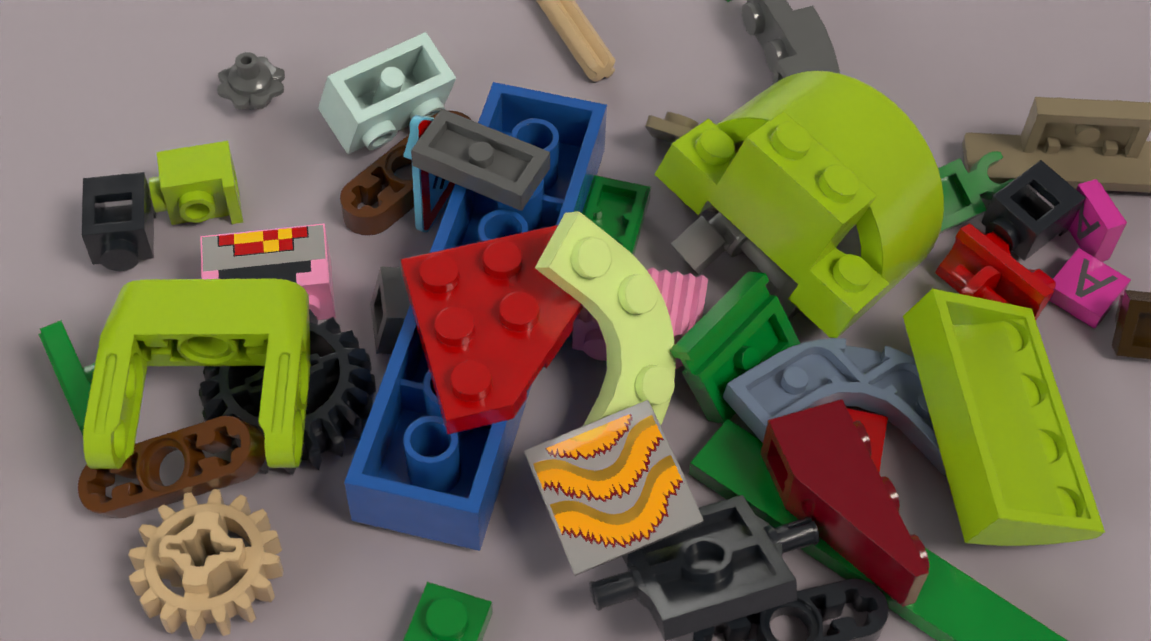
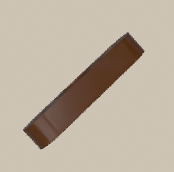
(367, 189)
(199, 473)

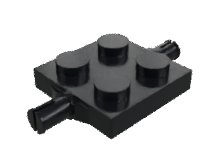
(711, 570)

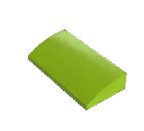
(1000, 423)

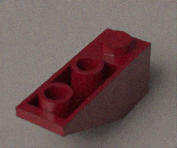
(827, 473)

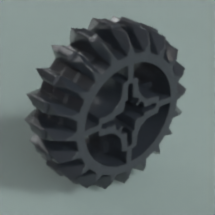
(336, 370)

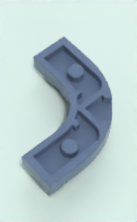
(832, 371)

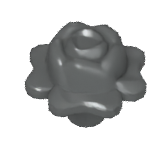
(251, 82)

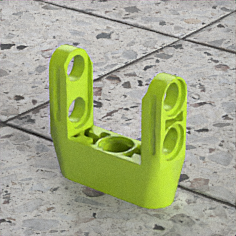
(201, 326)

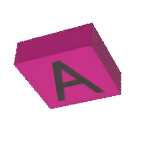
(1097, 222)
(1088, 288)

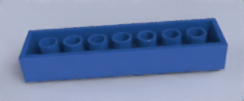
(406, 465)

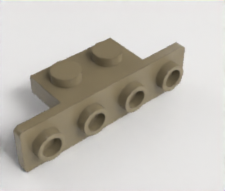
(1076, 140)

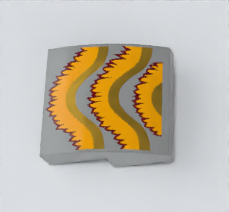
(613, 487)

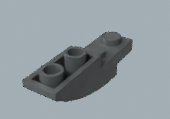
(790, 38)

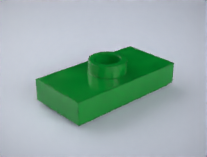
(618, 209)
(71, 375)

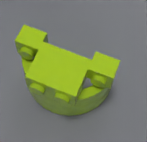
(810, 169)

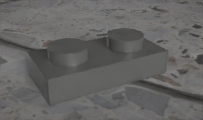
(481, 159)

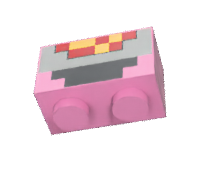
(278, 253)

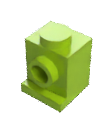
(197, 184)

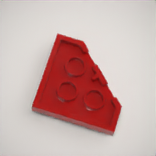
(487, 324)

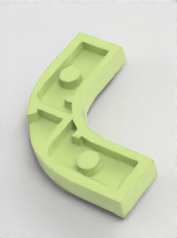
(628, 311)

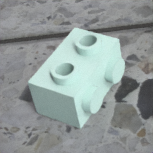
(384, 93)

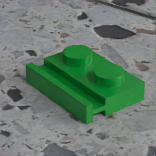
(732, 339)

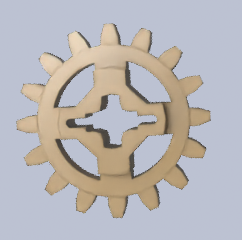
(213, 569)

